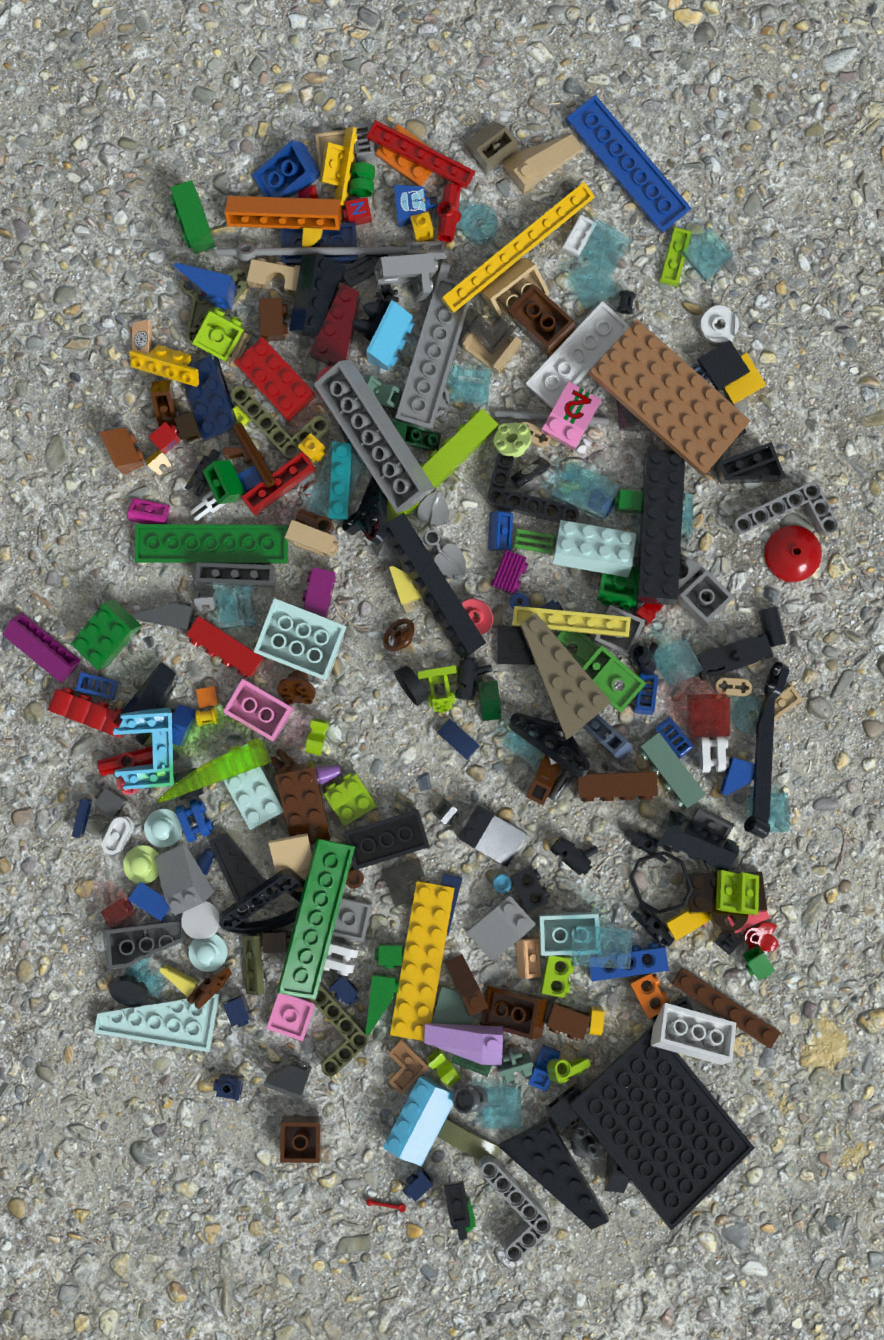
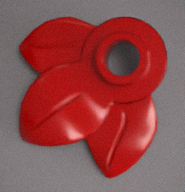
(763, 936)

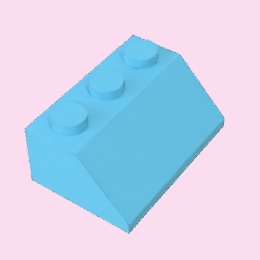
(390, 336)

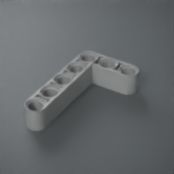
(785, 507)
(518, 1203)

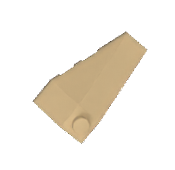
(537, 162)

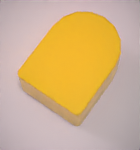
(597, 1020)

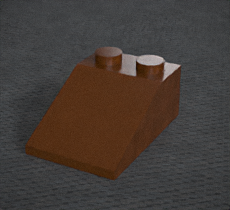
(541, 319)
(515, 1011)

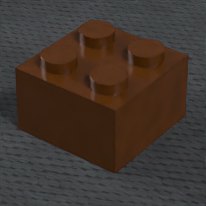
(301, 1139)

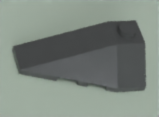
(137, 942)

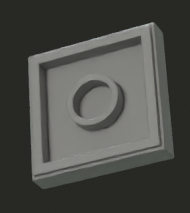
(352, 919)

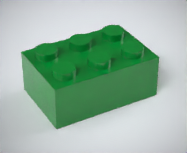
(191, 217)
(106, 634)

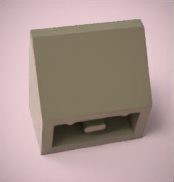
(491, 145)

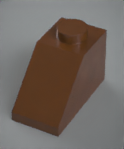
(163, 402)

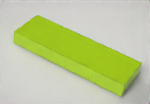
(674, 259)

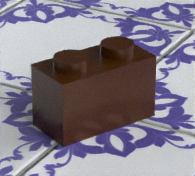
(272, 319)
(567, 1020)

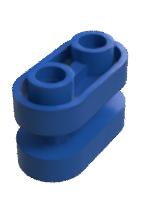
(203, 825)

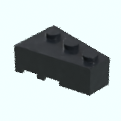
(751, 467)

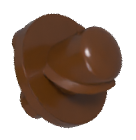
(296, 688)

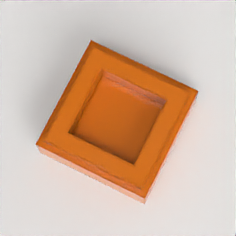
(207, 697)

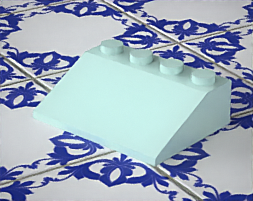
(300, 639)

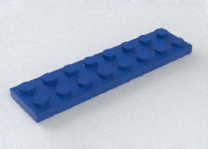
(628, 164)

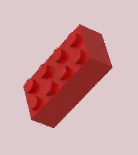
(275, 379)

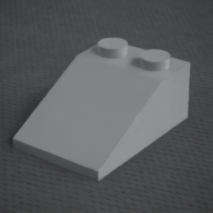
(182, 879)
(501, 927)

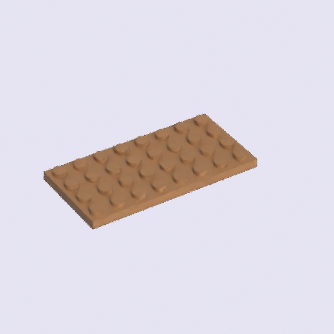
(669, 397)

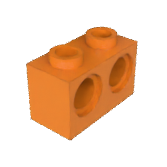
(645, 996)

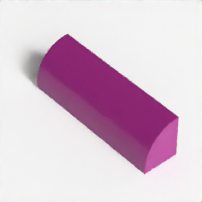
(41, 647)

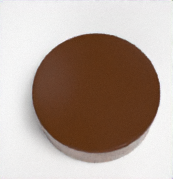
(354, 879)

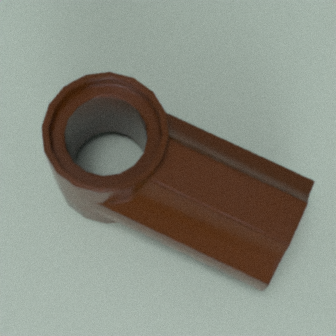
(314, 520)

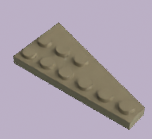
(568, 686)

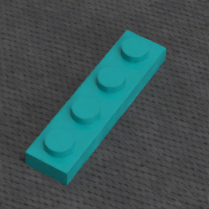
(340, 481)

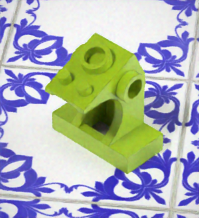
(439, 676)

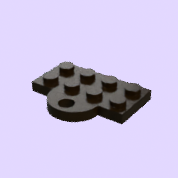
(704, 900)

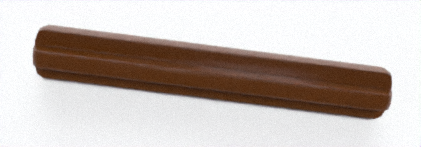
(253, 454)

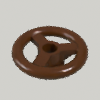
(402, 637)

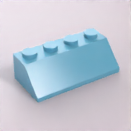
(420, 1121)

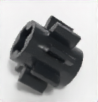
(387, 291)

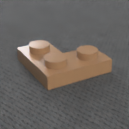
(411, 1066)

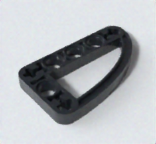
(287, 885)

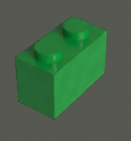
(223, 481)

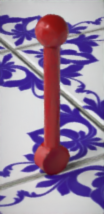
(401, 1207)

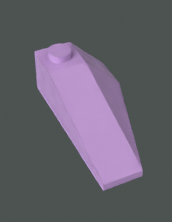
(471, 1042)

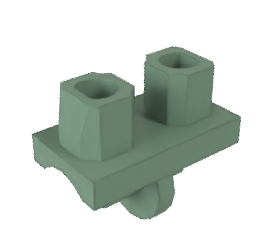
(514, 1063)

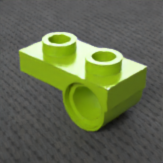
(568, 1069)

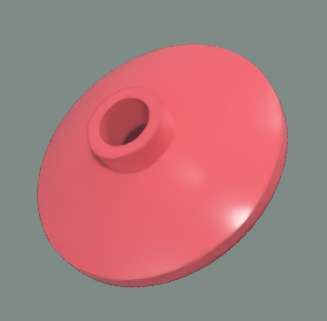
(485, 620)

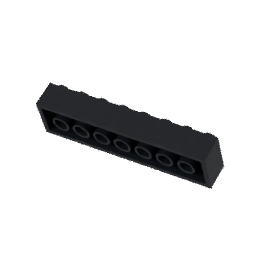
(660, 528)

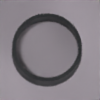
(411, 685)

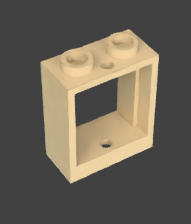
(312, 539)

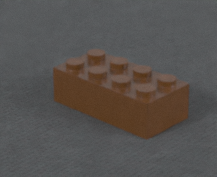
(616, 784)
(303, 801)

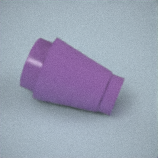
(327, 773)

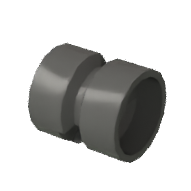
(470, 1099)

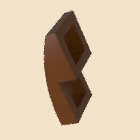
(236, 452)

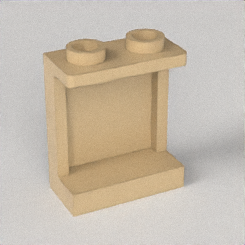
(499, 359)

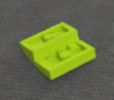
(737, 892)

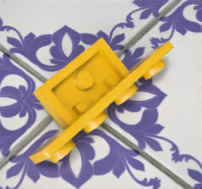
(337, 164)
(166, 363)

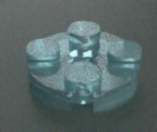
(479, 234)

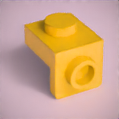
(312, 448)

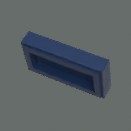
(82, 817)

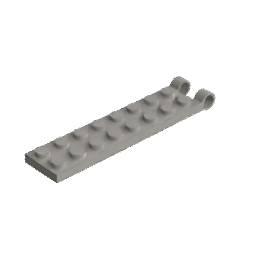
(432, 356)

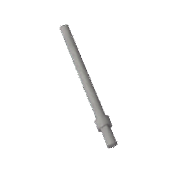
(542, 416)

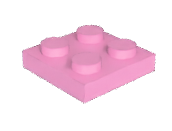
(291, 1016)

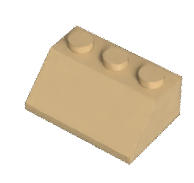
(512, 285)

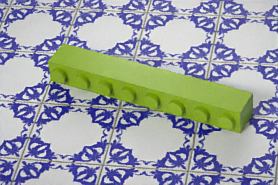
(453, 453)

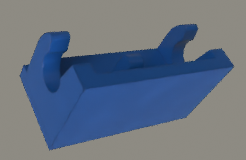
(150, 901)

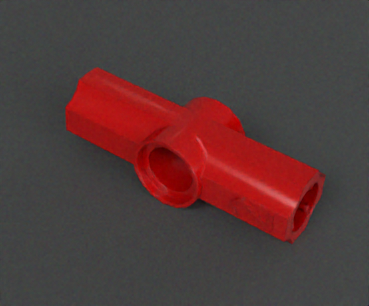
(449, 213)
(139, 757)

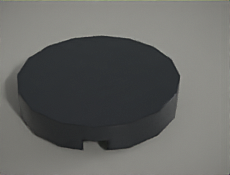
(128, 991)

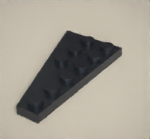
(549, 1162)

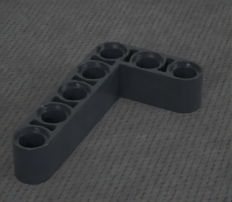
(524, 499)

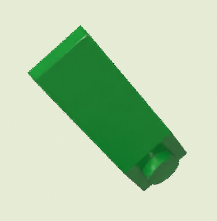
(381, 994)

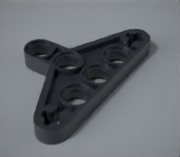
(370, 516)
(546, 733)

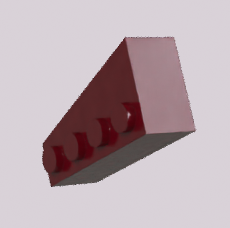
(337, 330)

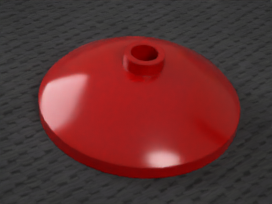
(782, 560)

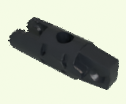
(205, 461)
(639, 839)
(658, 931)

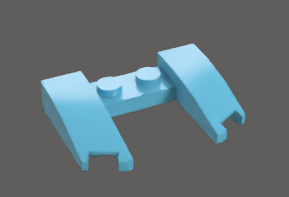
(161, 771)

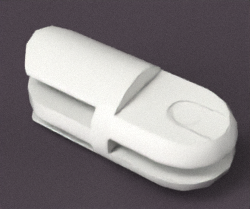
(209, 504)

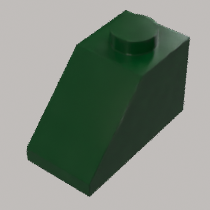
(489, 700)

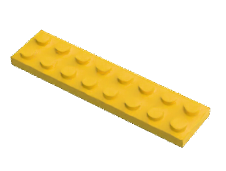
(422, 960)

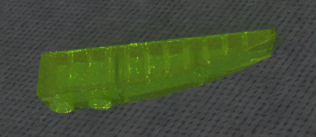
(223, 767)

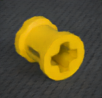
(206, 717)

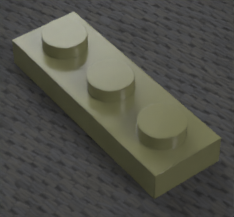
(253, 964)

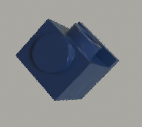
(344, 990)
(235, 1083)
(417, 1184)

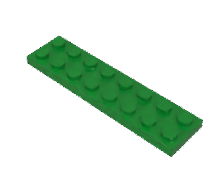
(211, 544)
(315, 919)

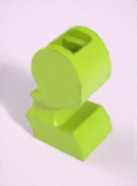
(317, 736)
(445, 1069)

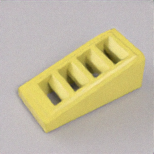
(182, 981)

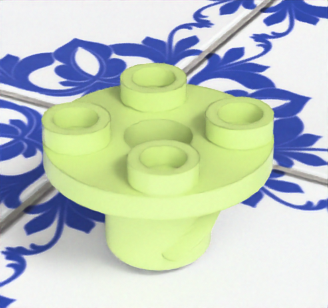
(512, 439)
(140, 864)

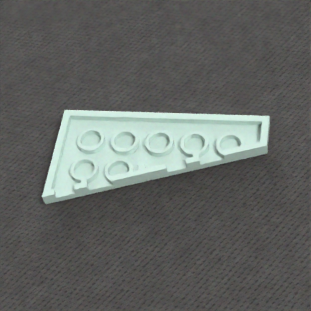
(164, 1023)

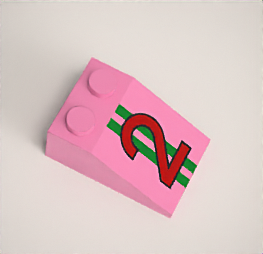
(571, 416)

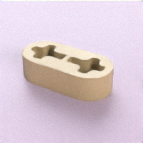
(535, 430)
(733, 682)

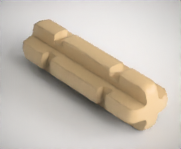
(238, 349)

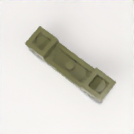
(467, 1140)

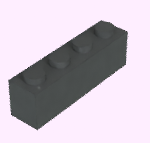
(236, 574)

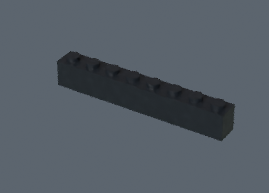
(433, 586)

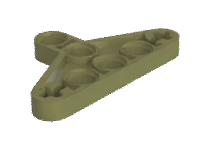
(200, 308)

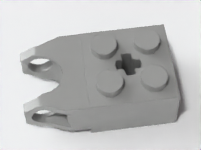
(697, 585)

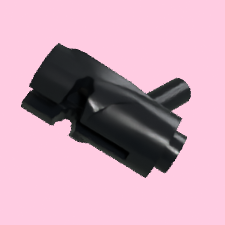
(643, 657)
(468, 675)
(575, 858)

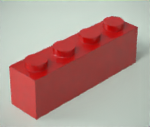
(285, 479)
(225, 647)

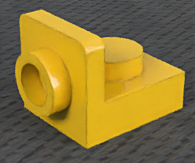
(422, 227)

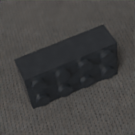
(387, 839)

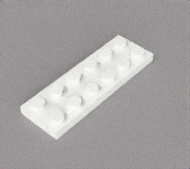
(577, 354)

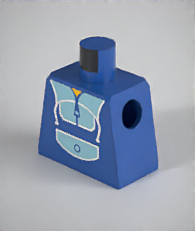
(412, 201)

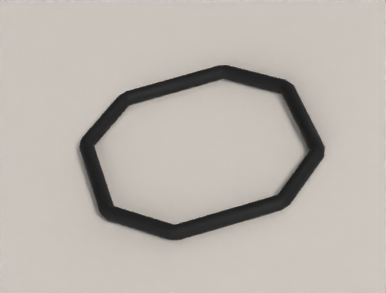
(684, 871)

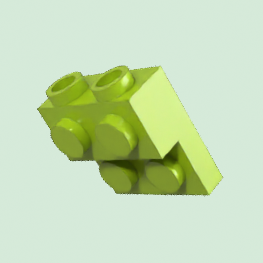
(218, 333)
(349, 799)

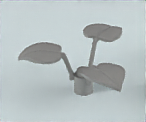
(432, 511)

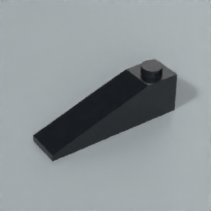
(149, 696)

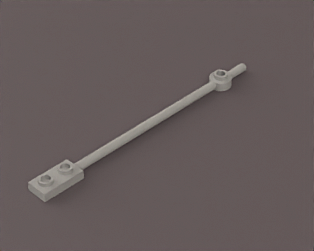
(247, 251)

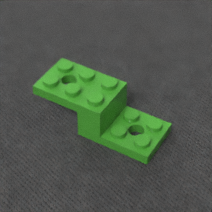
(604, 669)

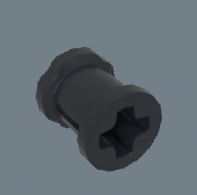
(626, 302)

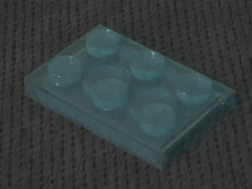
(585, 490)
(602, 947)

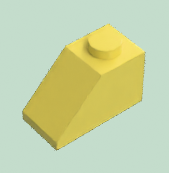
(404, 586)

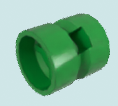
(362, 177)

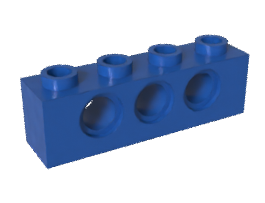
(657, 964)

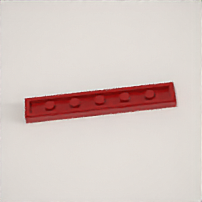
(420, 154)

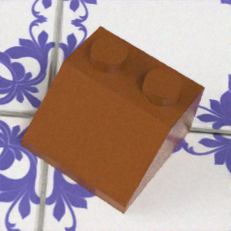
(123, 450)

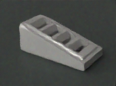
(365, 155)

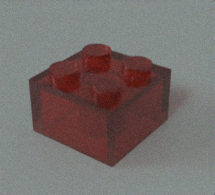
(708, 715)

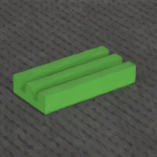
(534, 541)

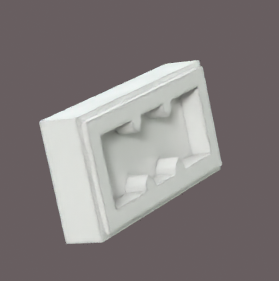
(579, 235)

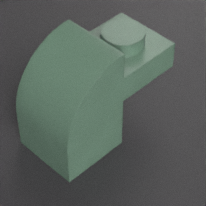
(386, 394)

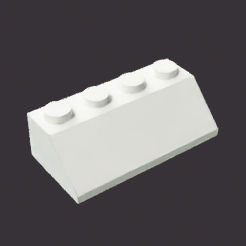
(694, 1034)

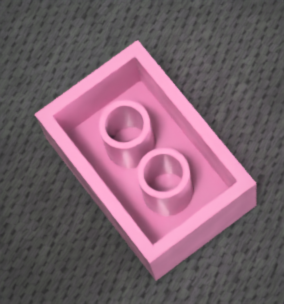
(258, 710)

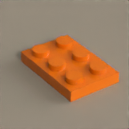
(409, 170)

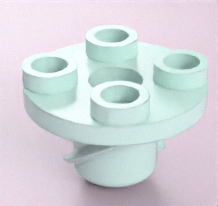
(163, 828)
(209, 953)

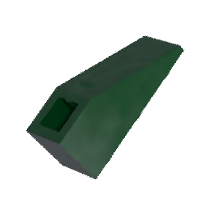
(418, 437)

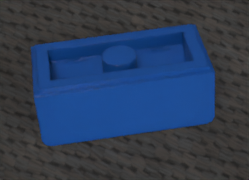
(500, 531)

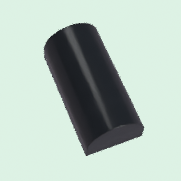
(772, 626)

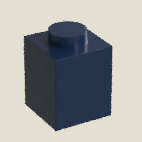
(238, 1011)

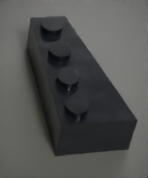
(697, 841)

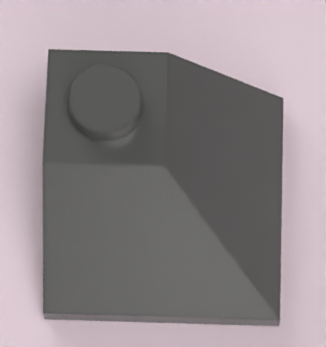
(289, 1079)

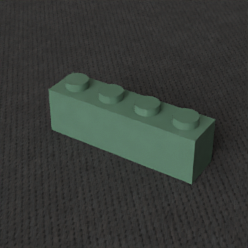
(671, 770)

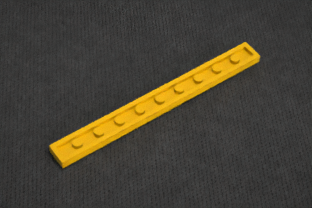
(517, 247)

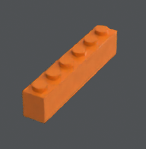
(283, 212)

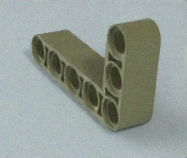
(275, 429)
(349, 1034)

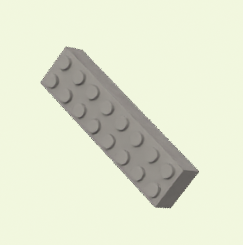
(373, 435)

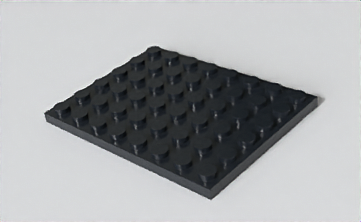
(661, 1128)

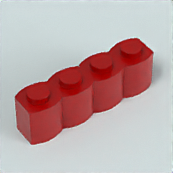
(84, 711)

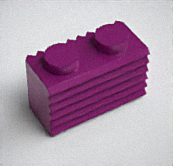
(509, 572)

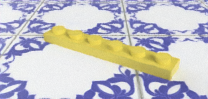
(576, 621)

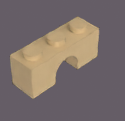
(262, 272)

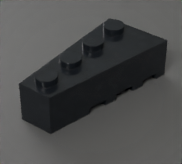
(314, 293)

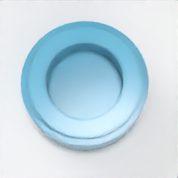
(502, 883)

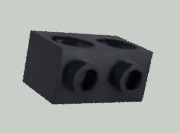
(525, 890)

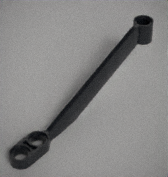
(758, 822)

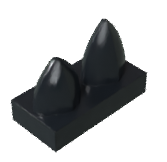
(375, 312)

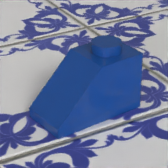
(181, 724)
(737, 775)

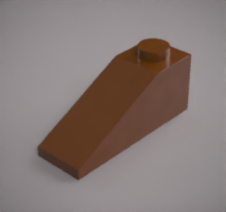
(466, 985)

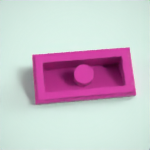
(148, 512)

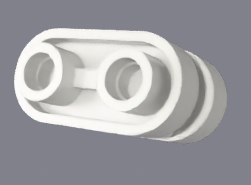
(720, 759)
(118, 835)
(342, 966)

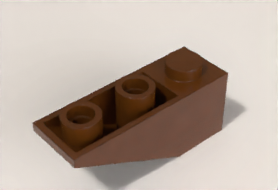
(543, 781)

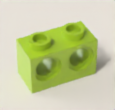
(551, 974)

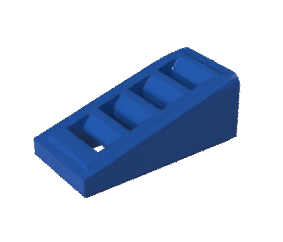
(81, 680)
(644, 709)
(689, 746)

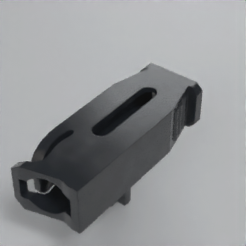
(734, 655)

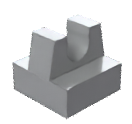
(205, 597)

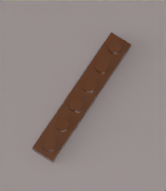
(726, 1007)

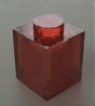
(118, 912)

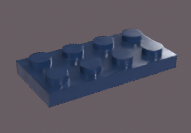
(330, 238)
(210, 400)

